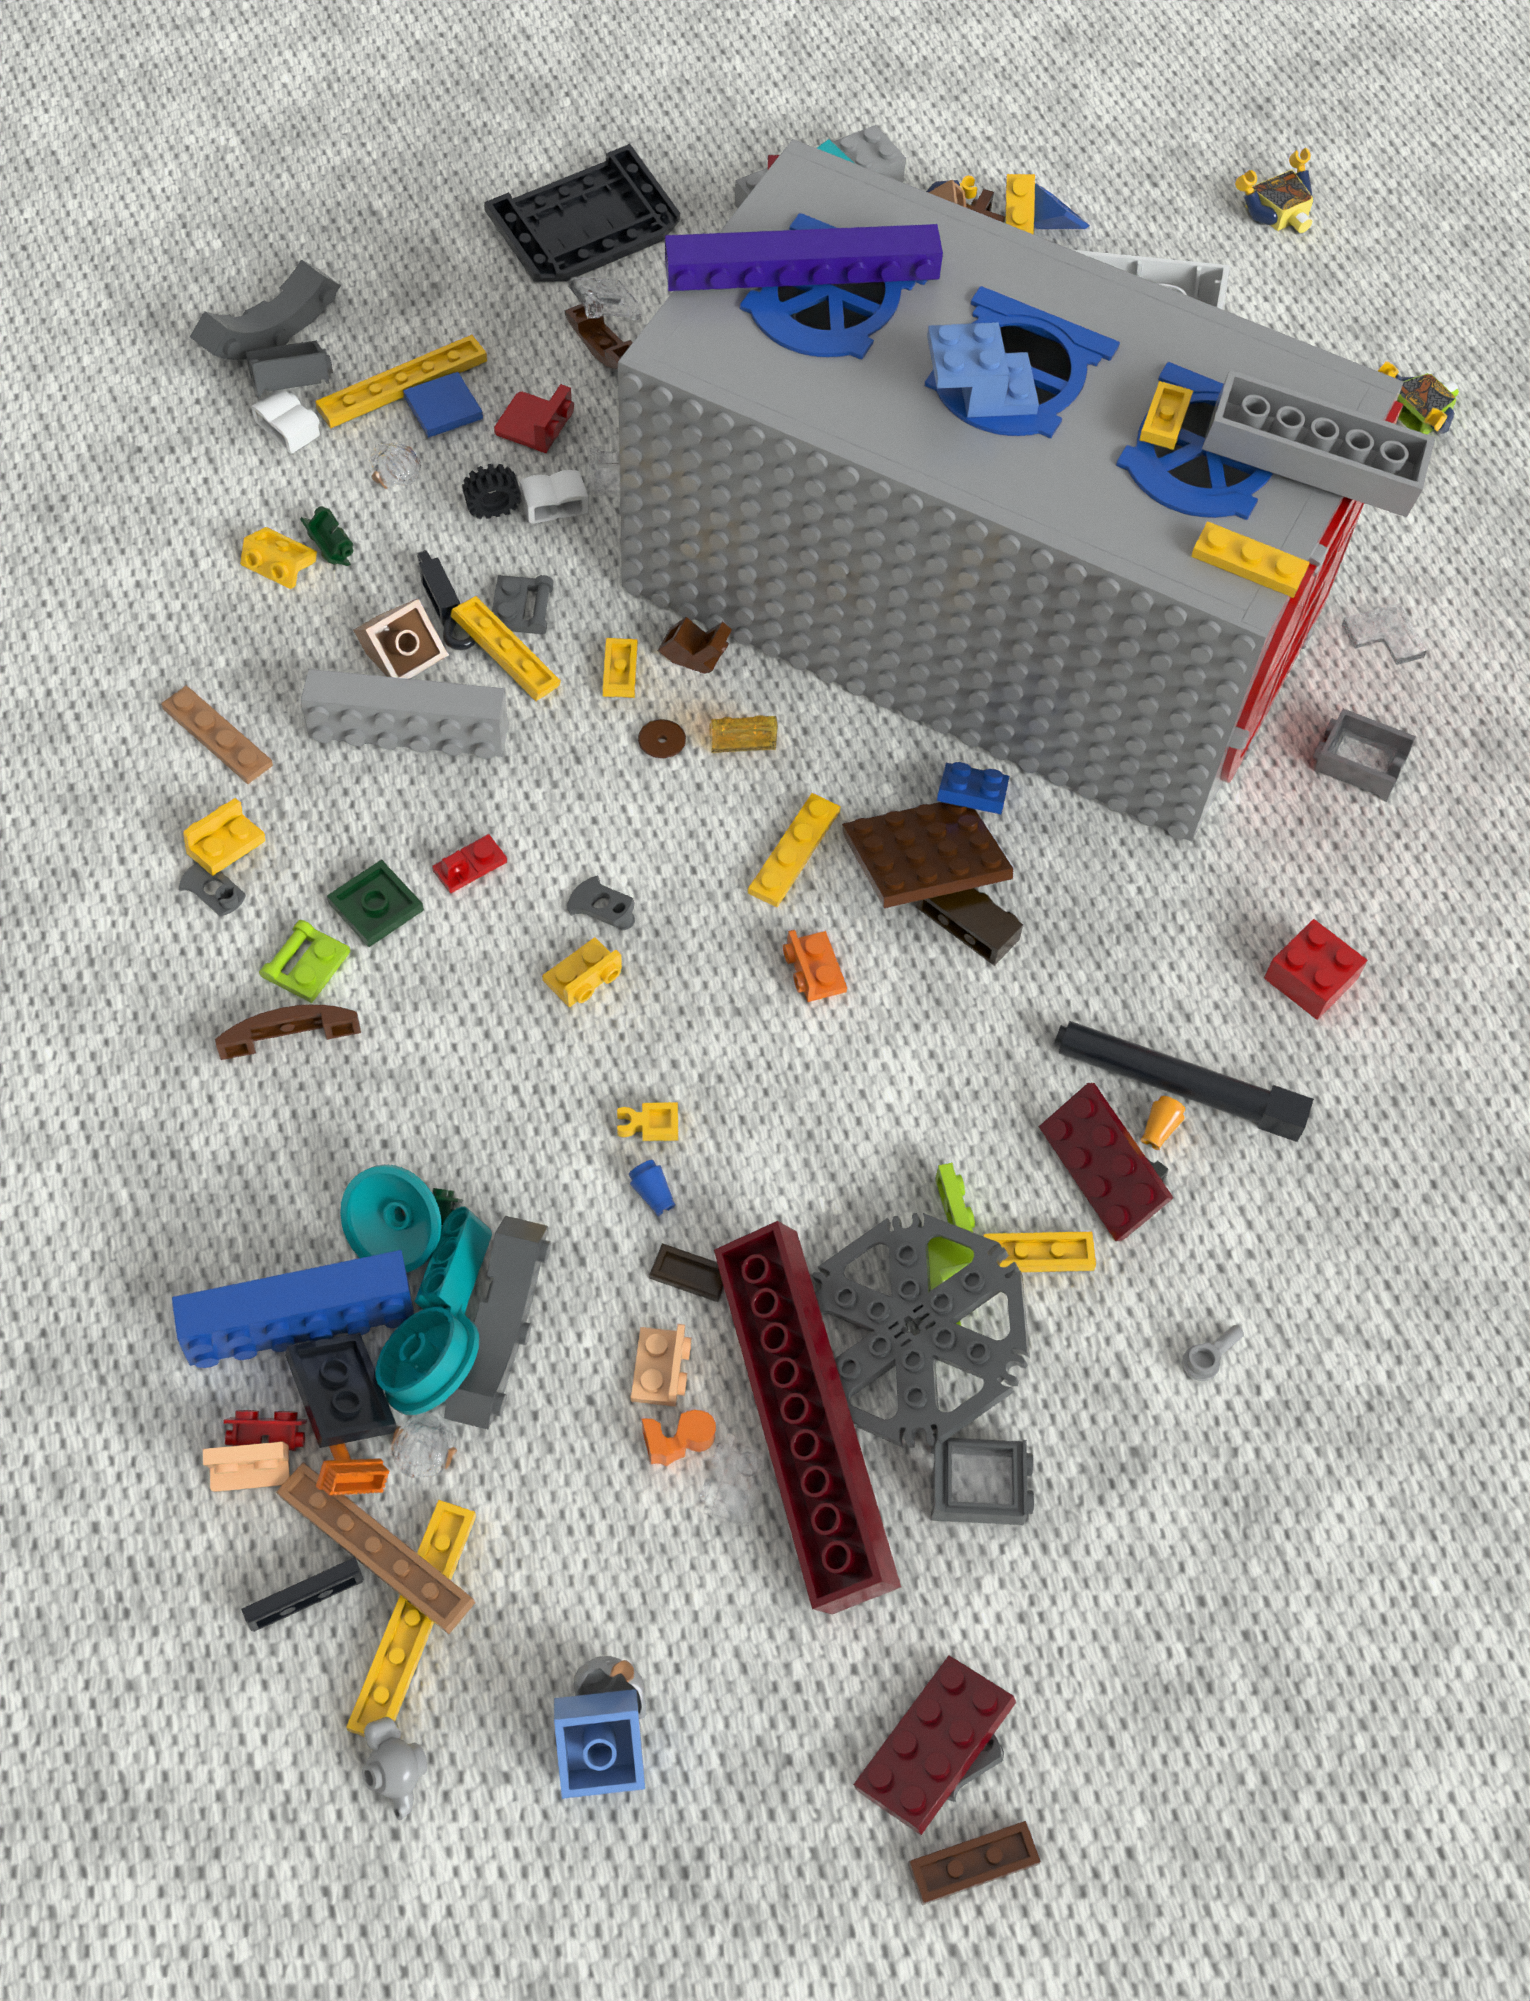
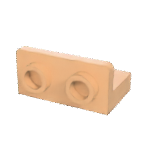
(659, 1366)
(247, 1466)

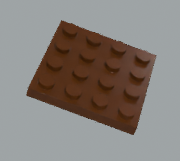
(926, 852)

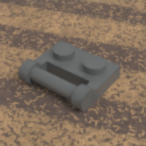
(511, 601)

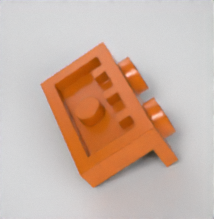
(815, 965)

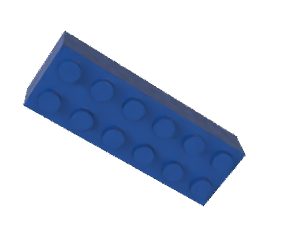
(292, 1309)

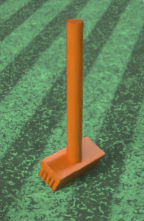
(351, 1475)

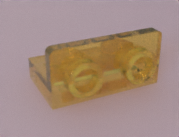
(743, 734)

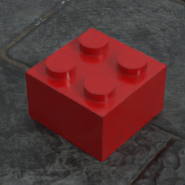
(1315, 969)

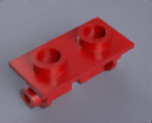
(249, 1429)

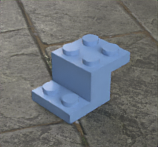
(976, 361)

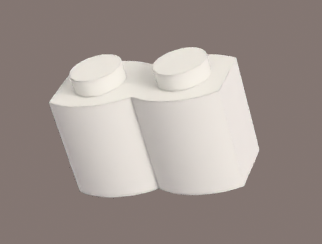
(286, 420)
(553, 496)

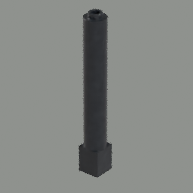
(1274, 1110)

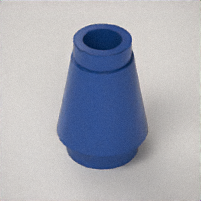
(652, 1186)

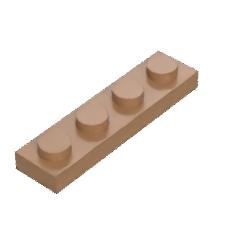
(217, 734)

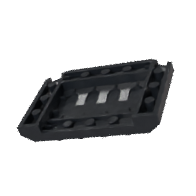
(585, 218)

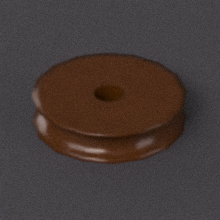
(661, 729)

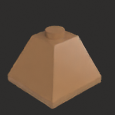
(401, 641)

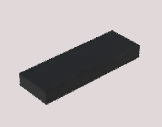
(302, 1595)

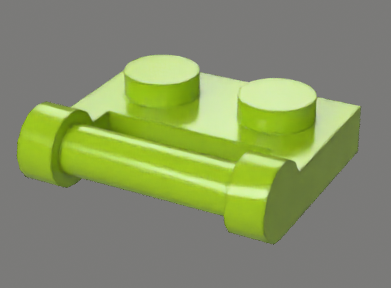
(313, 968)

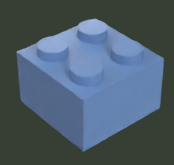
(598, 1743)

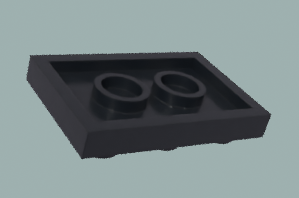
(340, 1390)

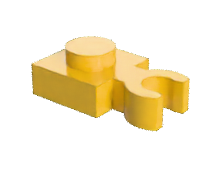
(655, 1121)

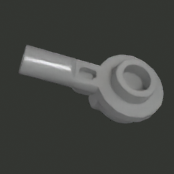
(1202, 1360)

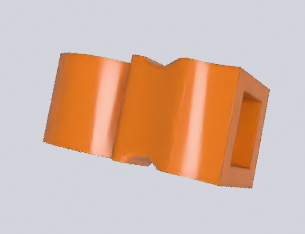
(694, 1431)

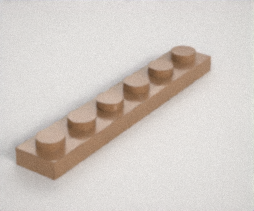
(377, 1549)

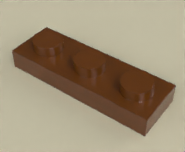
(974, 1863)

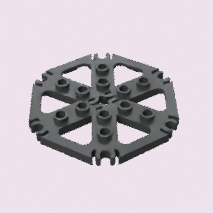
(938, 1335)

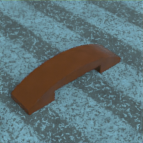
(597, 336)
(284, 1021)

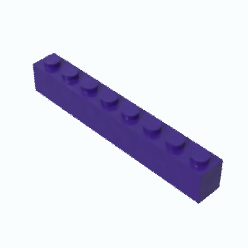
(803, 257)

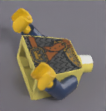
(1281, 199)

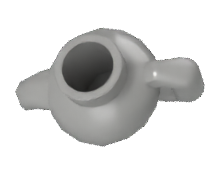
(393, 1765)

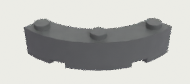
(272, 322)
(501, 1321)

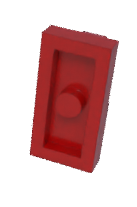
(469, 863)

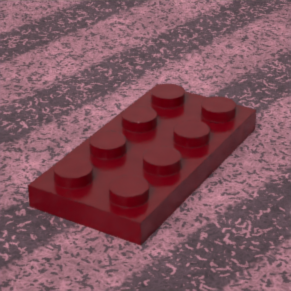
(1105, 1162)
(934, 1744)

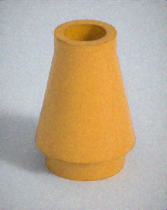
(1163, 1120)

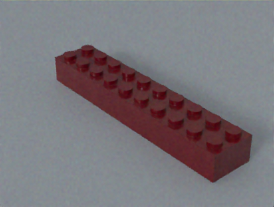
(806, 1420)

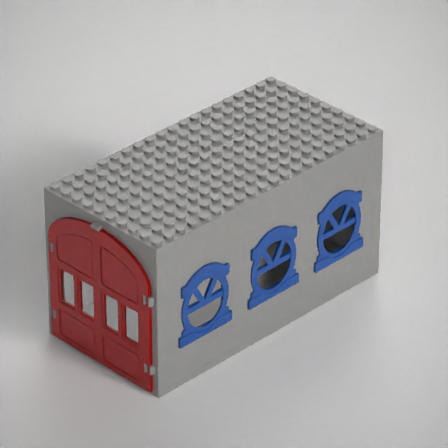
(991, 566)

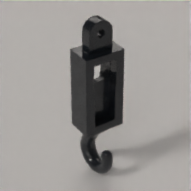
(442, 598)

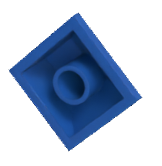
(1053, 213)

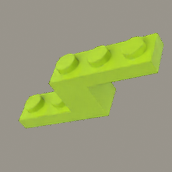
(945, 1255)

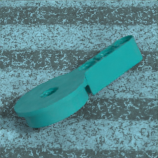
(439, 1344)

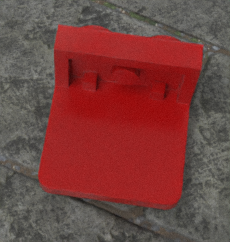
(536, 420)

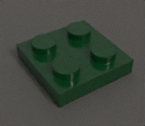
(375, 903)

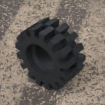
(487, 504)

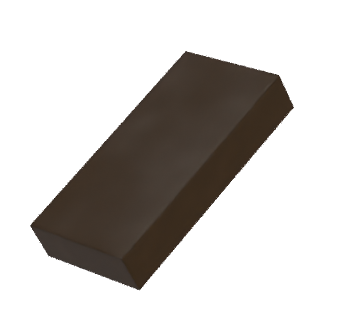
(687, 1272)

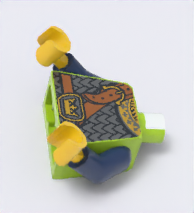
(1425, 401)

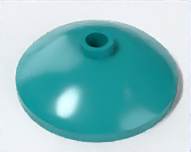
(374, 1216)

